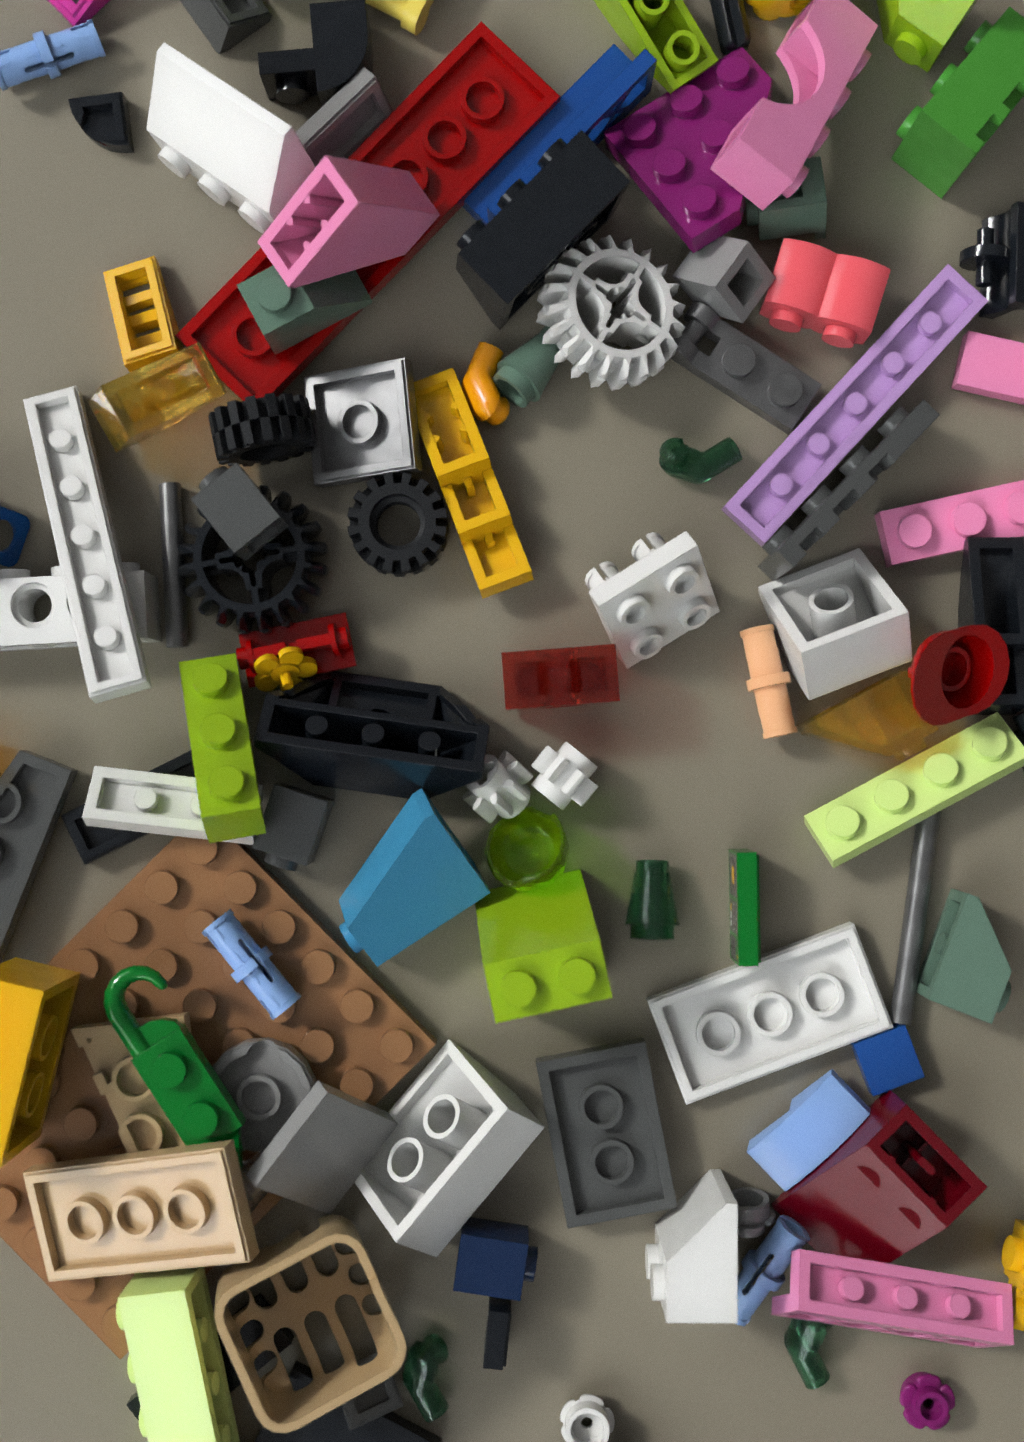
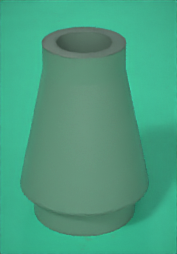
(526, 371)

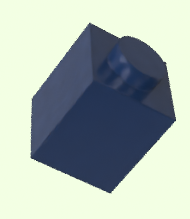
(494, 1259)

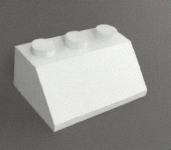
(224, 140)
(448, 1151)

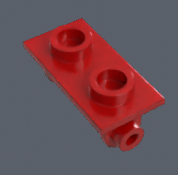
(322, 638)

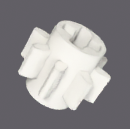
(564, 775)
(500, 789)

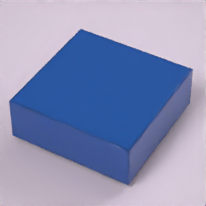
(887, 1060)

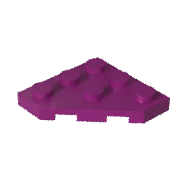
(677, 139)

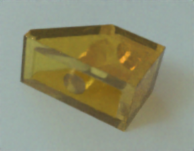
(155, 396)
(873, 720)

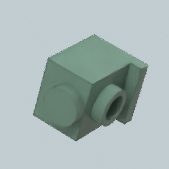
(799, 214)

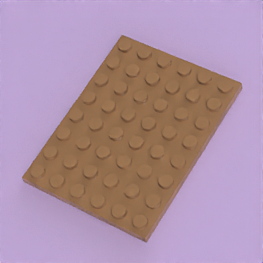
(342, 1024)

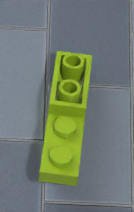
(666, 33)

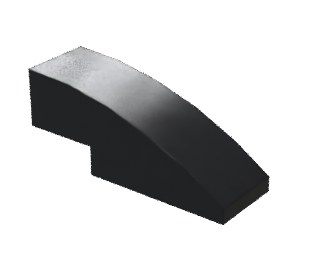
(994, 597)

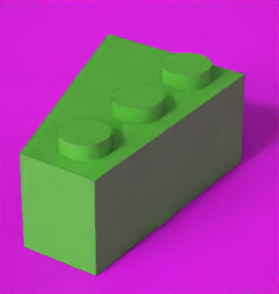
(965, 106)

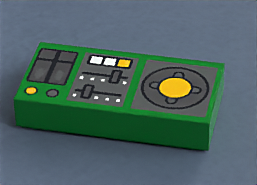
(744, 907)

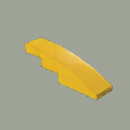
(469, 485)

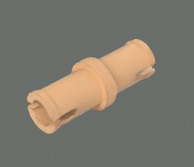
(768, 681)

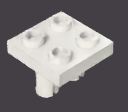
(654, 597)

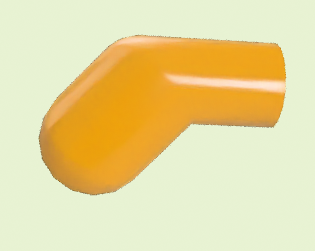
(480, 388)

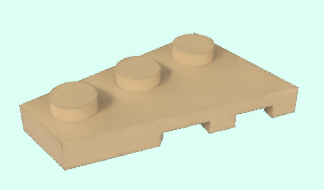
(139, 1115)

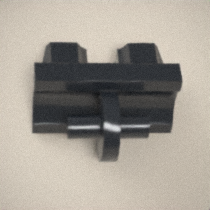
(999, 262)

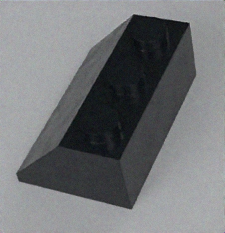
(537, 223)

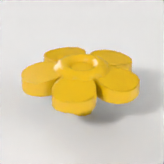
(283, 670)

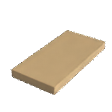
(141, 1212)

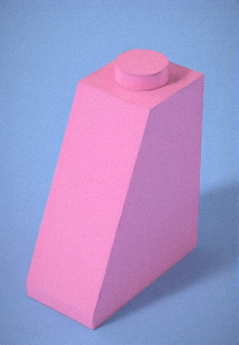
(346, 220)

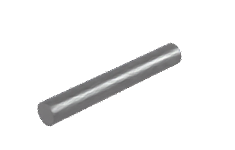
(174, 584)

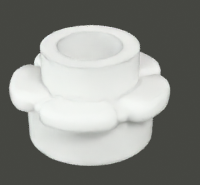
(593, 1408)

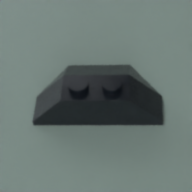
(373, 735)

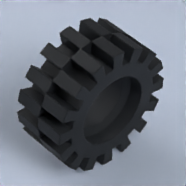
(262, 429)
(387, 493)

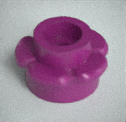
(919, 1388)

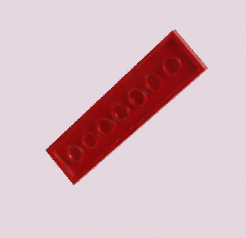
(448, 139)

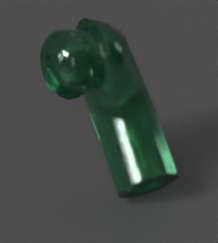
(696, 466)

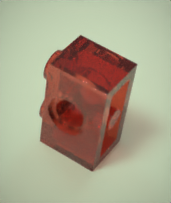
(560, 677)

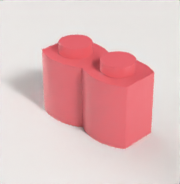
(824, 293)

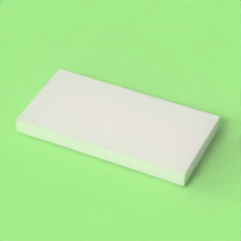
(770, 1014)

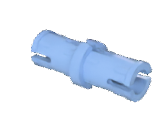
(49, 54)
(251, 964)
(781, 1240)

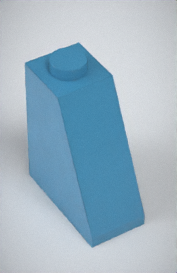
(409, 883)

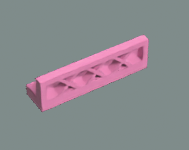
(897, 1300)

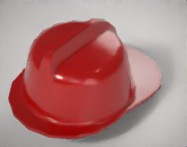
(958, 673)

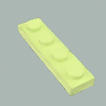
(915, 789)

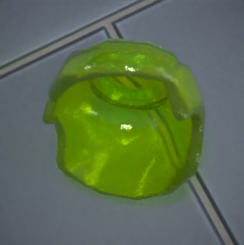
(527, 850)

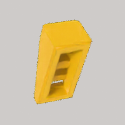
(154, 346)

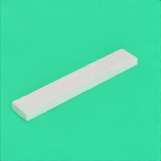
(86, 545)

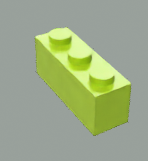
(221, 748)

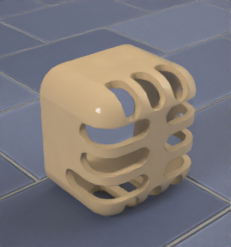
(273, 1395)

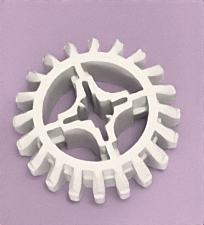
(580, 308)

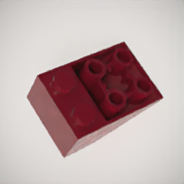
(882, 1188)

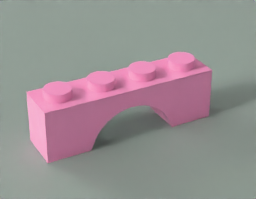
(774, 139)

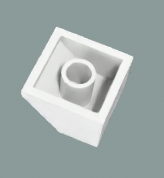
(837, 623)
(697, 1255)

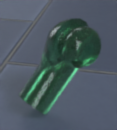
(802, 1343)
(420, 1375)

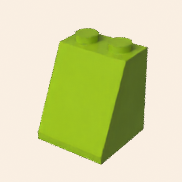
(541, 949)

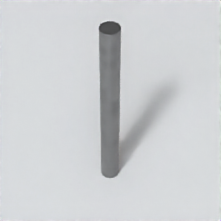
(914, 920)

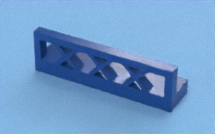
(591, 104)

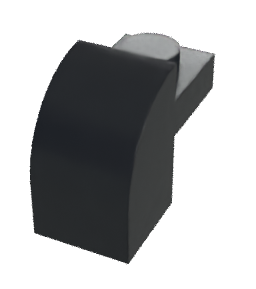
(338, 53)

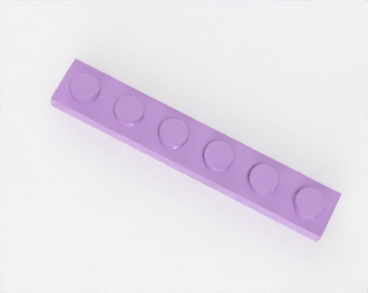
(854, 405)

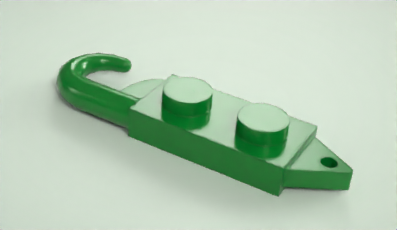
(174, 1067)

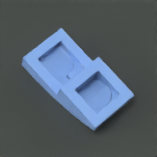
(810, 1131)

